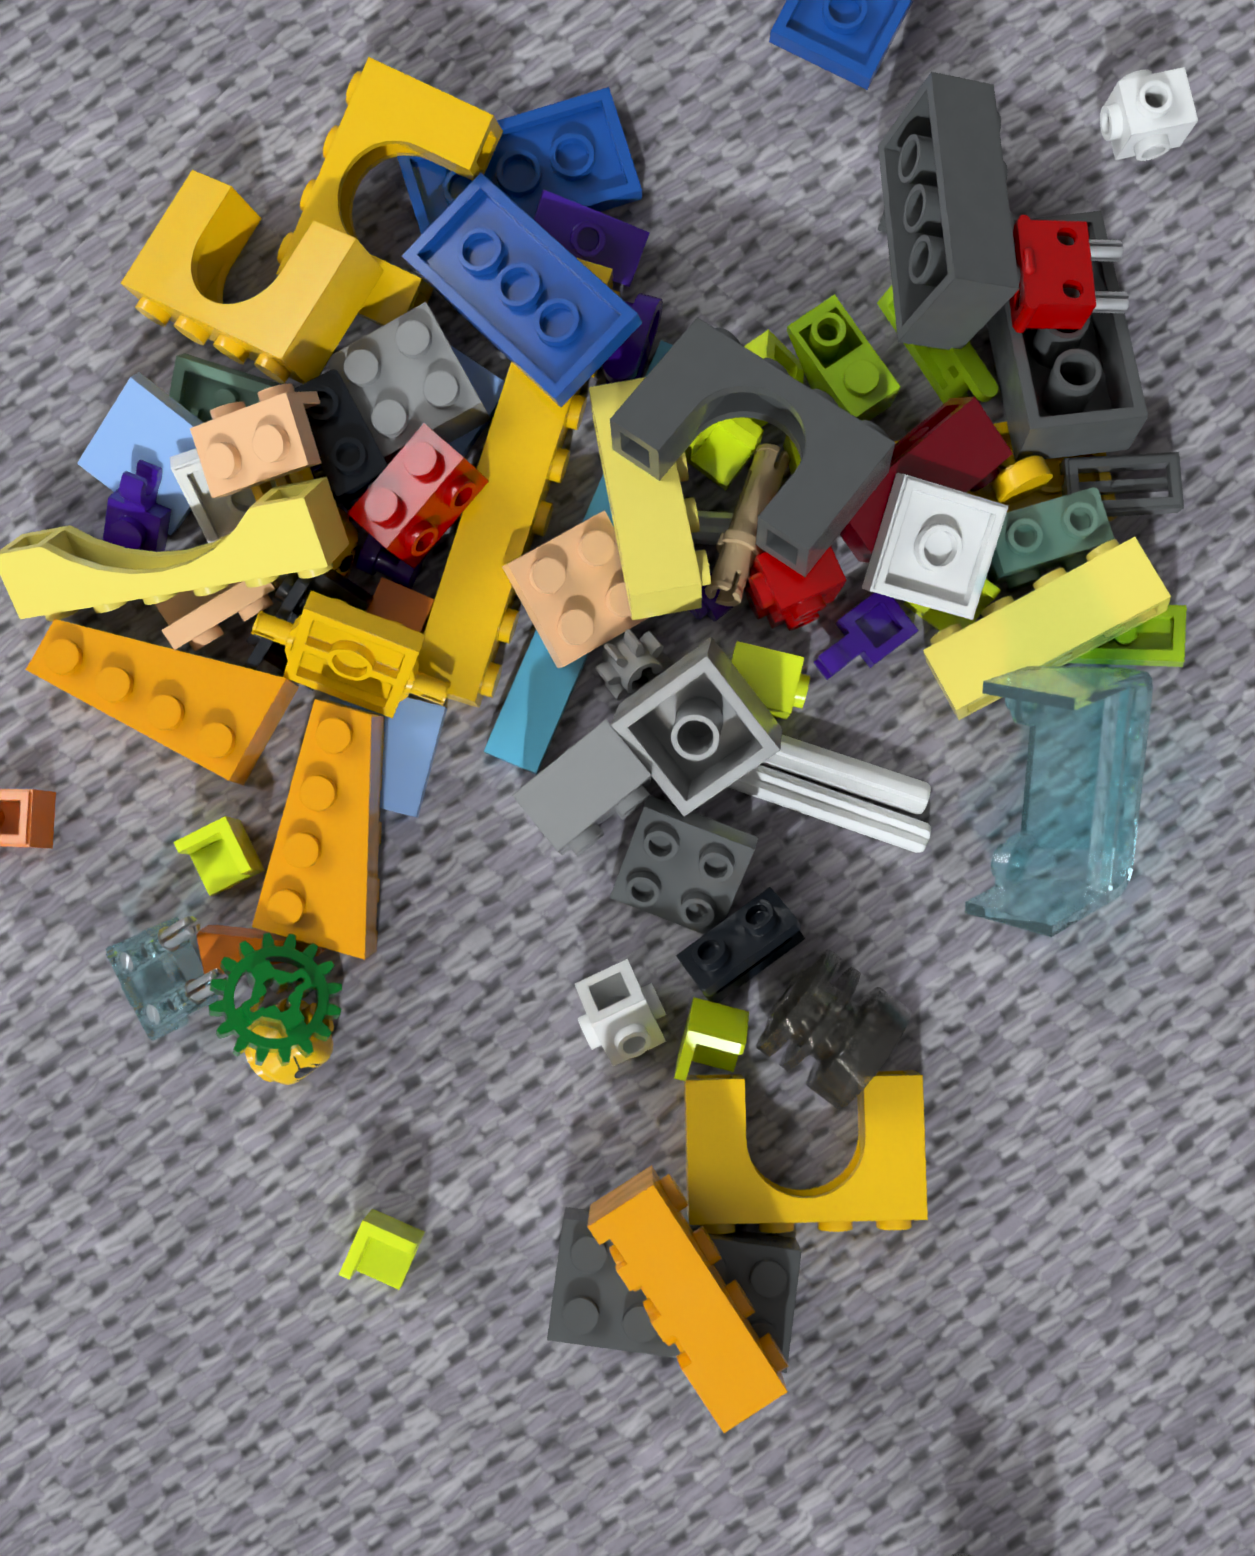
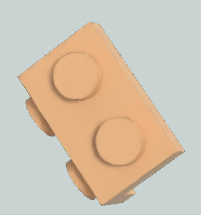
(257, 441)
(198, 617)

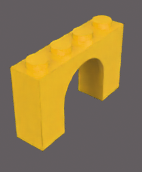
(387, 119)
(285, 327)
(879, 1184)

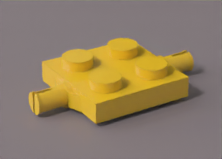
(352, 655)

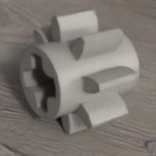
(631, 662)

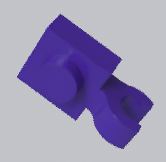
(133, 514)
(870, 631)

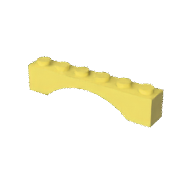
(69, 570)

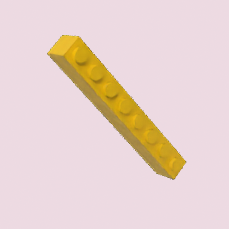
(497, 527)

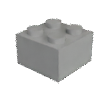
(406, 379)
(698, 727)
(585, 789)

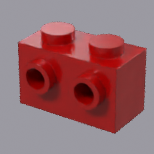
(418, 496)
(789, 596)

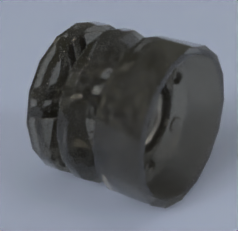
(841, 1035)

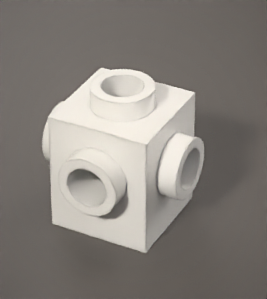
(1148, 114)
(621, 1024)

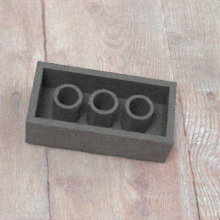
(947, 213)
(1070, 386)
(599, 1311)

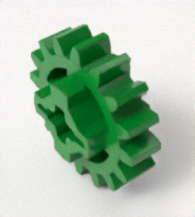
(261, 976)

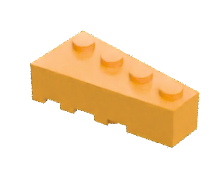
(180, 699)
(329, 836)
(688, 1297)

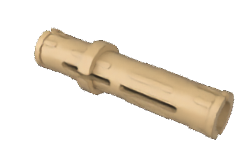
(738, 544)

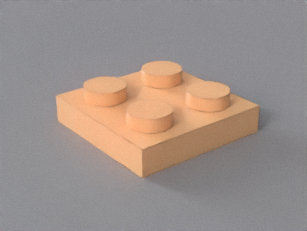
(574, 589)

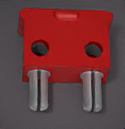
(1058, 275)

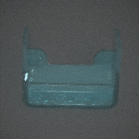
(1077, 794)

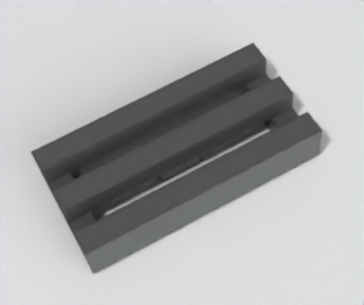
(1134, 462)

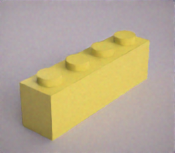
(649, 521)
(1049, 625)

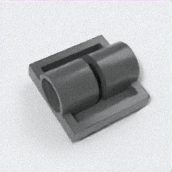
(683, 866)

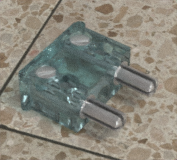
(163, 976)

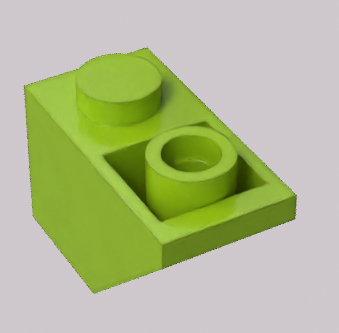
(842, 360)

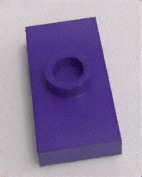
(592, 235)

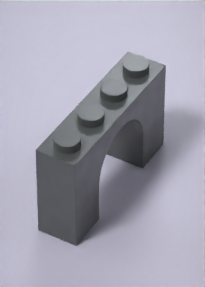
(717, 379)

